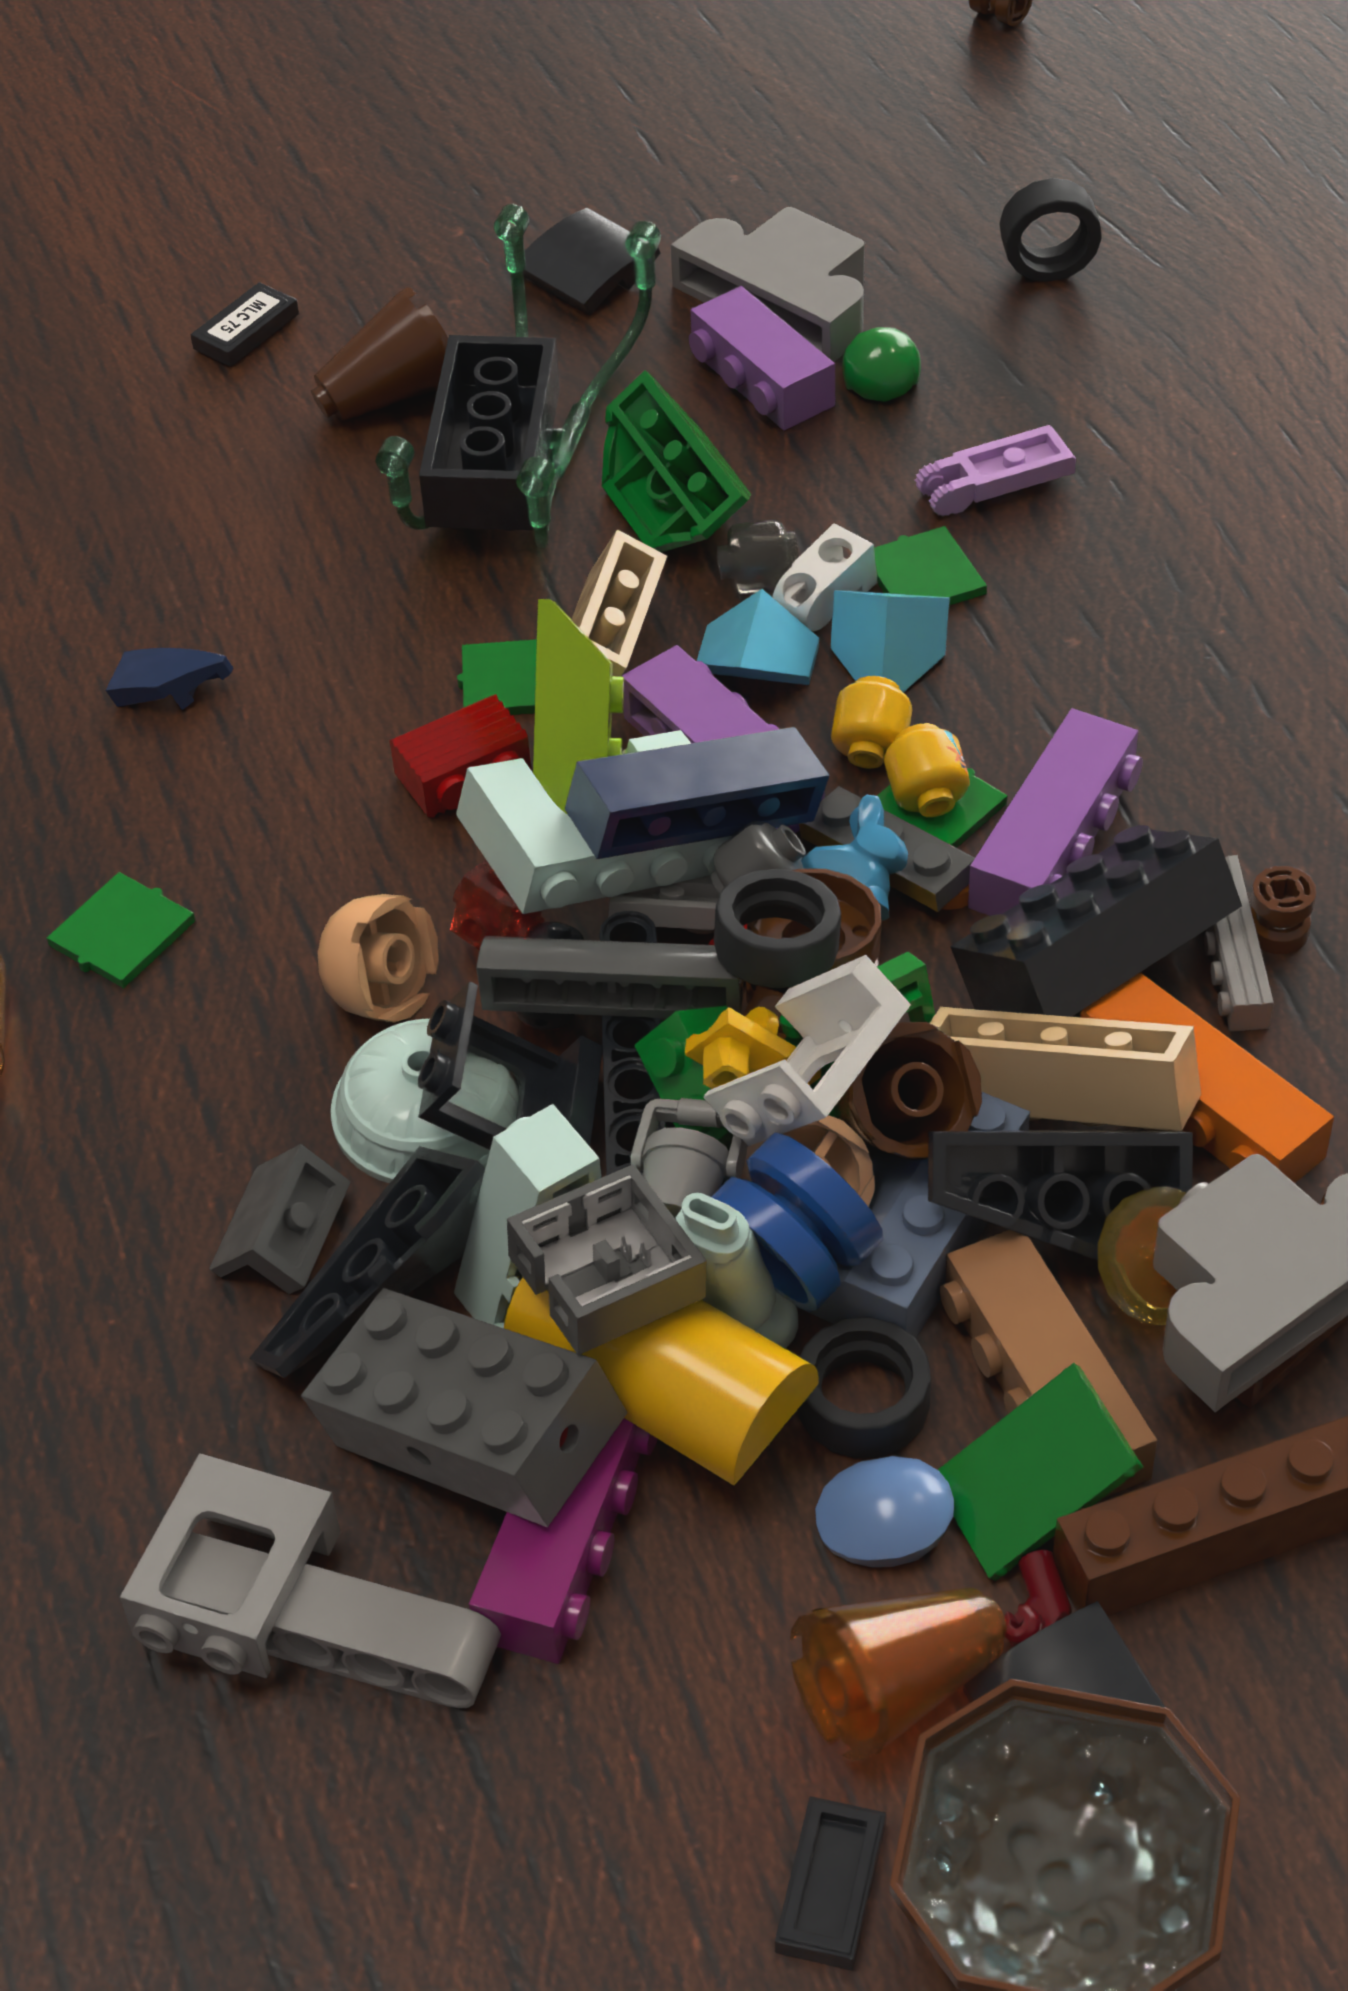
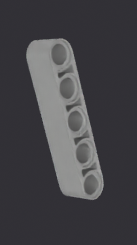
(348, 1624)

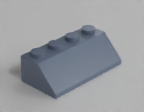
(909, 1266)

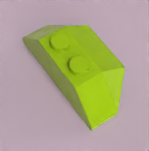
(571, 701)

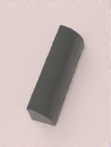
(602, 977)

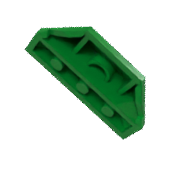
(665, 469)

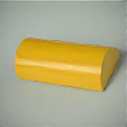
(691, 1379)

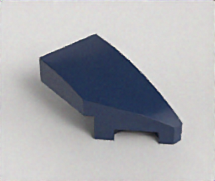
(158, 672)

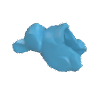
(870, 856)

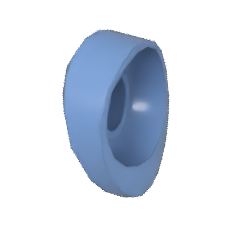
(884, 1511)

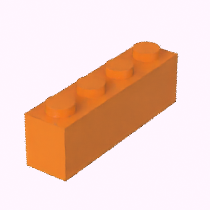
(1241, 1101)

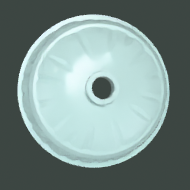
(380, 1102)

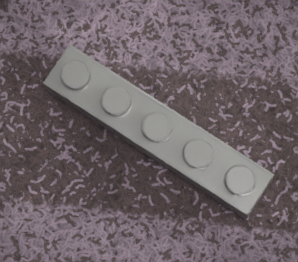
(1239, 964)

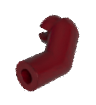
(1046, 1599)

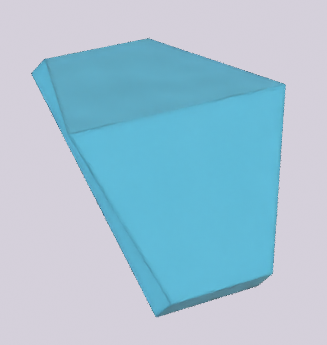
(889, 634)
(760, 643)

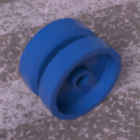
(802, 1219)

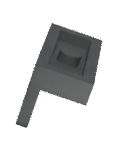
(283, 1219)

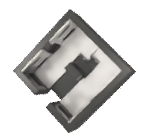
(607, 1258)

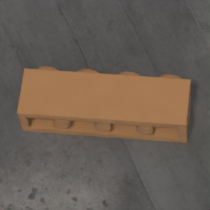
(1031, 1333)

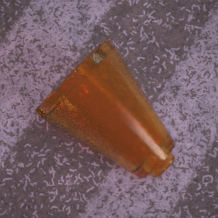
(891, 1662)

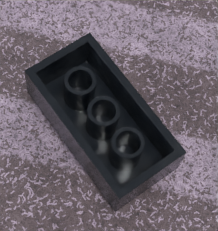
(486, 420)
(1097, 923)

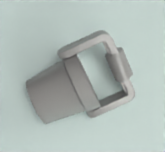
(681, 1158)

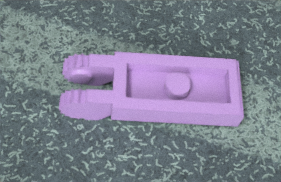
(995, 469)

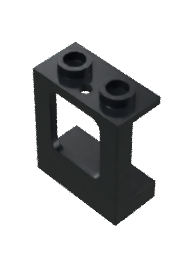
(544, 1077)

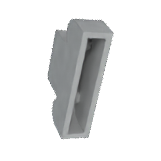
(790, 264)
(1253, 1276)

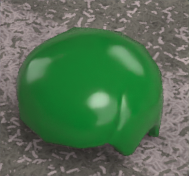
(881, 364)

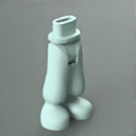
(735, 1269)

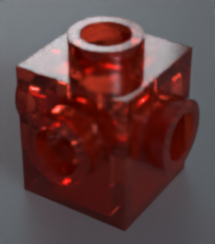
(488, 909)

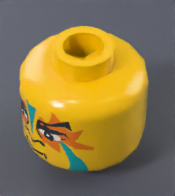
(926, 770)

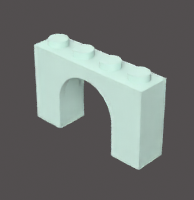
(543, 853)

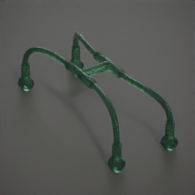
(397, 453)

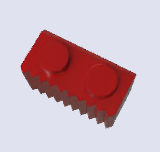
(437, 755)

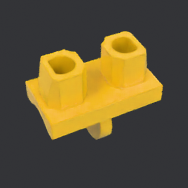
(739, 1046)

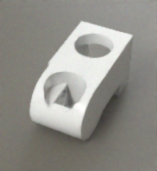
(811, 581)

